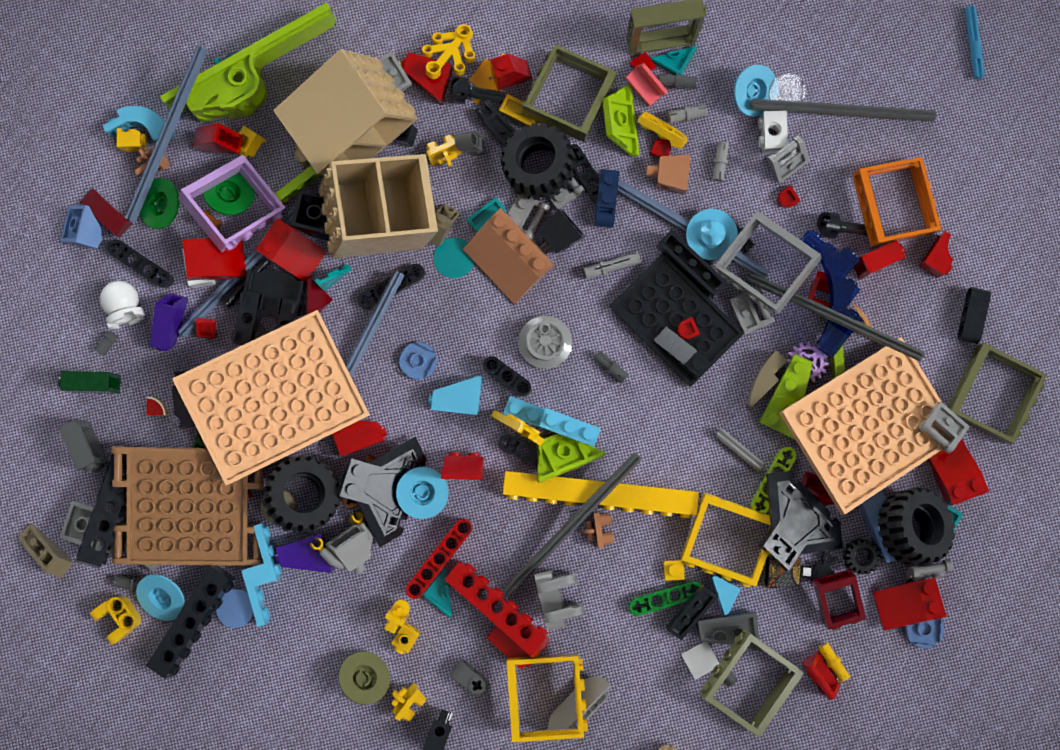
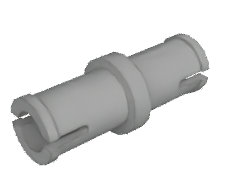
(687, 113)
(720, 161)

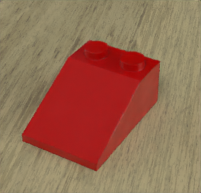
(291, 250)
(463, 467)
(957, 475)
(909, 604)

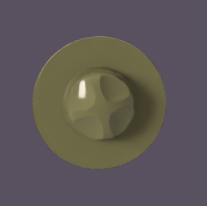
(364, 678)

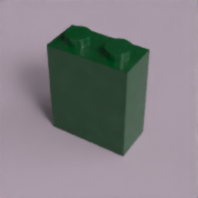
(89, 382)

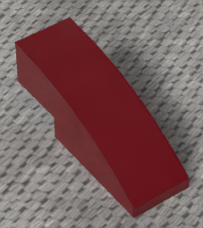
(106, 213)

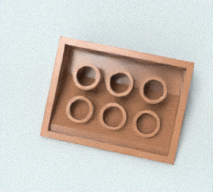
(508, 256)

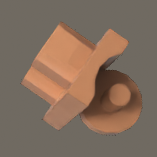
(145, 156)
(601, 538)

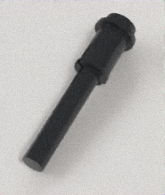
(234, 294)

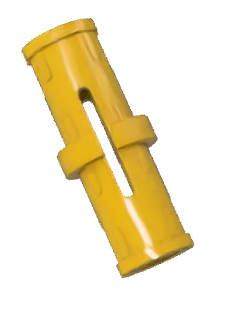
(834, 662)

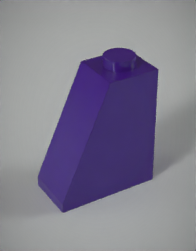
(167, 320)
(301, 556)

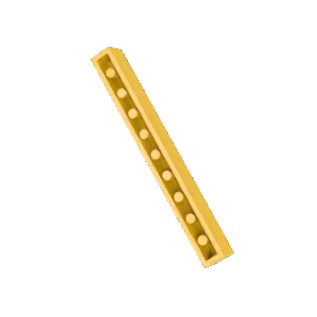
(623, 495)

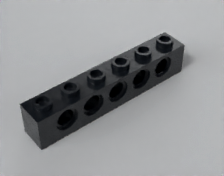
(86, 554)
(160, 660)

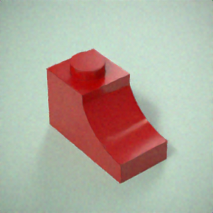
(938, 259)

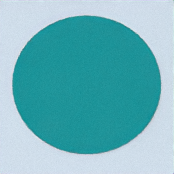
(452, 259)

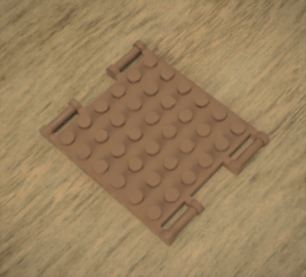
(182, 509)

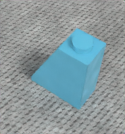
(458, 397)

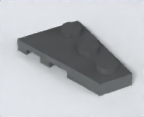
(725, 628)

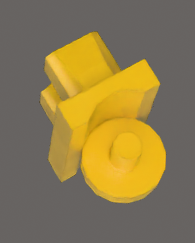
(444, 152)
(397, 615)
(404, 700)

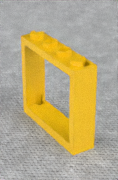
(709, 567)
(518, 736)

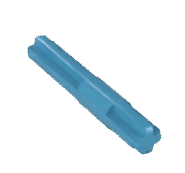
(974, 42)

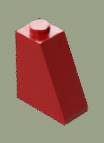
(415, 69)
(509, 71)
(217, 139)
(879, 259)
(359, 436)

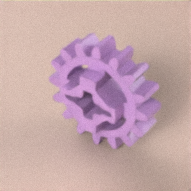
(815, 371)

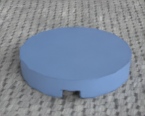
(418, 360)
(235, 609)
(925, 634)

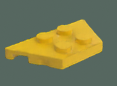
(519, 426)

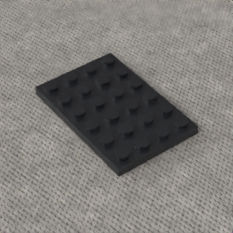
(666, 298)

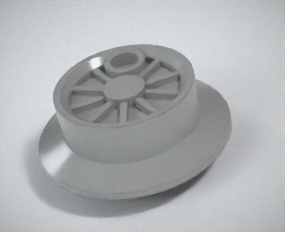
(545, 342)

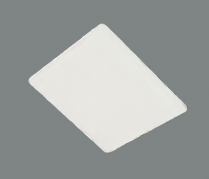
(700, 660)

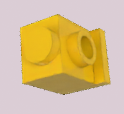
(131, 140)
(250, 142)
(405, 631)

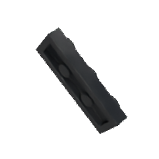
(691, 611)

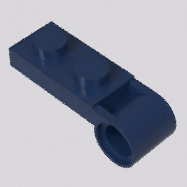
(607, 198)

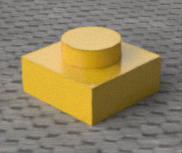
(673, 570)

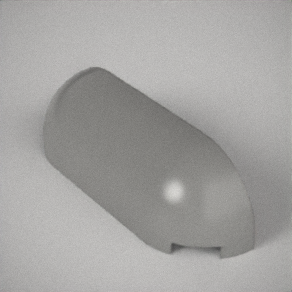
(565, 715)

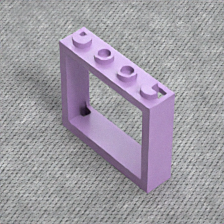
(214, 178)

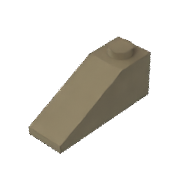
(45, 551)

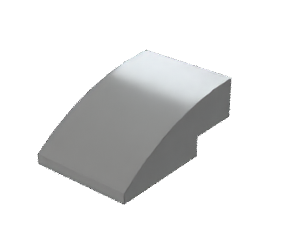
(76, 524)

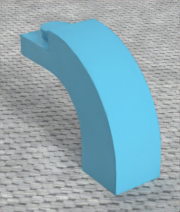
(136, 117)

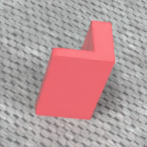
(645, 84)

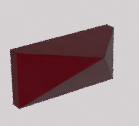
(316, 297)

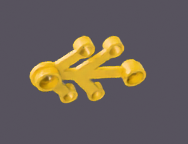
(463, 35)

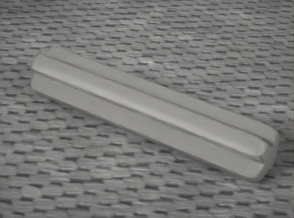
(739, 449)

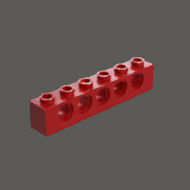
(458, 578)

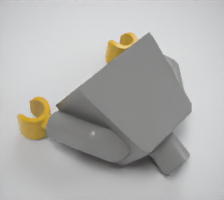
(349, 548)

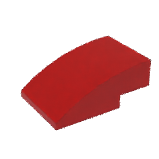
(207, 262)

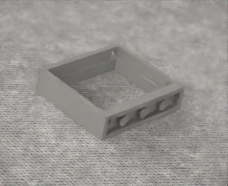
(760, 219)

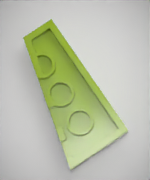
(788, 391)

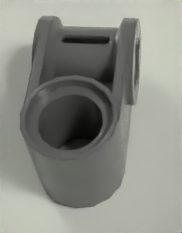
(471, 143)
(466, 674)

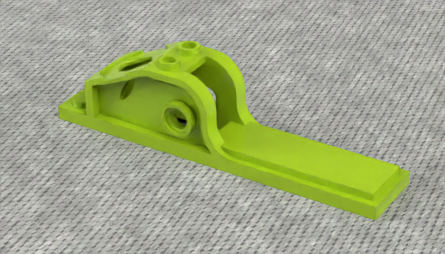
(237, 81)

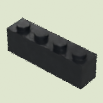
(691, 264)

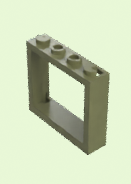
(661, 14)
(582, 64)
(1028, 401)
(775, 698)

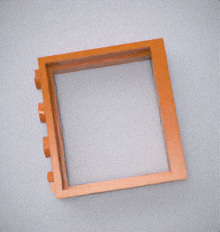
(869, 207)

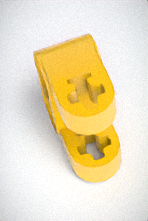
(119, 617)

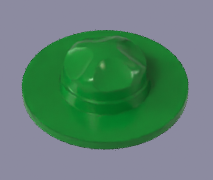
(230, 196)
(160, 204)

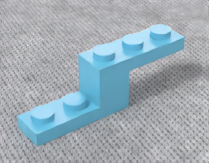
(552, 421)
(261, 574)

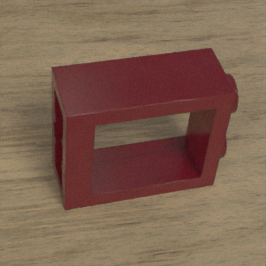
(834, 582)

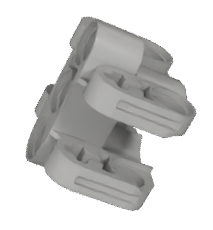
(551, 599)

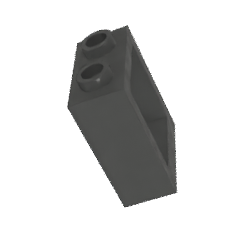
(83, 445)

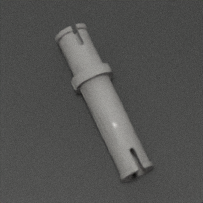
(612, 265)

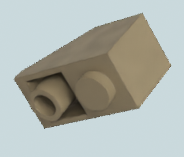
(445, 219)

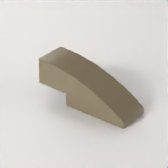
(765, 378)

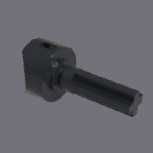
(461, 91)
(831, 228)

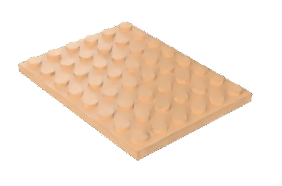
(271, 397)
(865, 426)

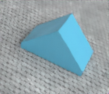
(727, 593)

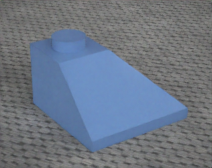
(81, 227)

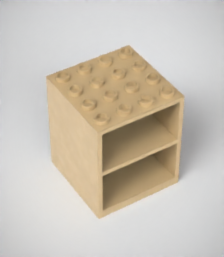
(345, 111)
(378, 205)

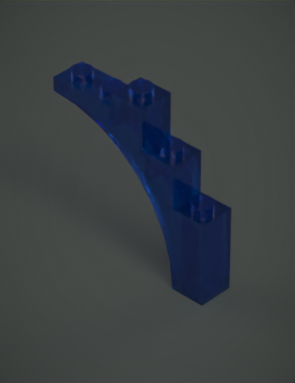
(842, 290)

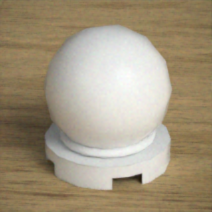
(121, 304)

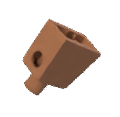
(671, 173)

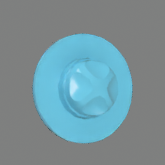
(752, 84)
(711, 233)
(422, 492)
(160, 597)

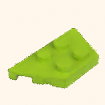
(621, 120)
(562, 454)

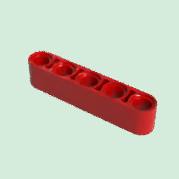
(433, 565)

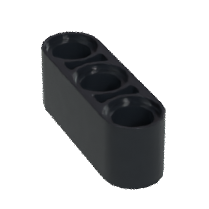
(974, 315)
(500, 370)

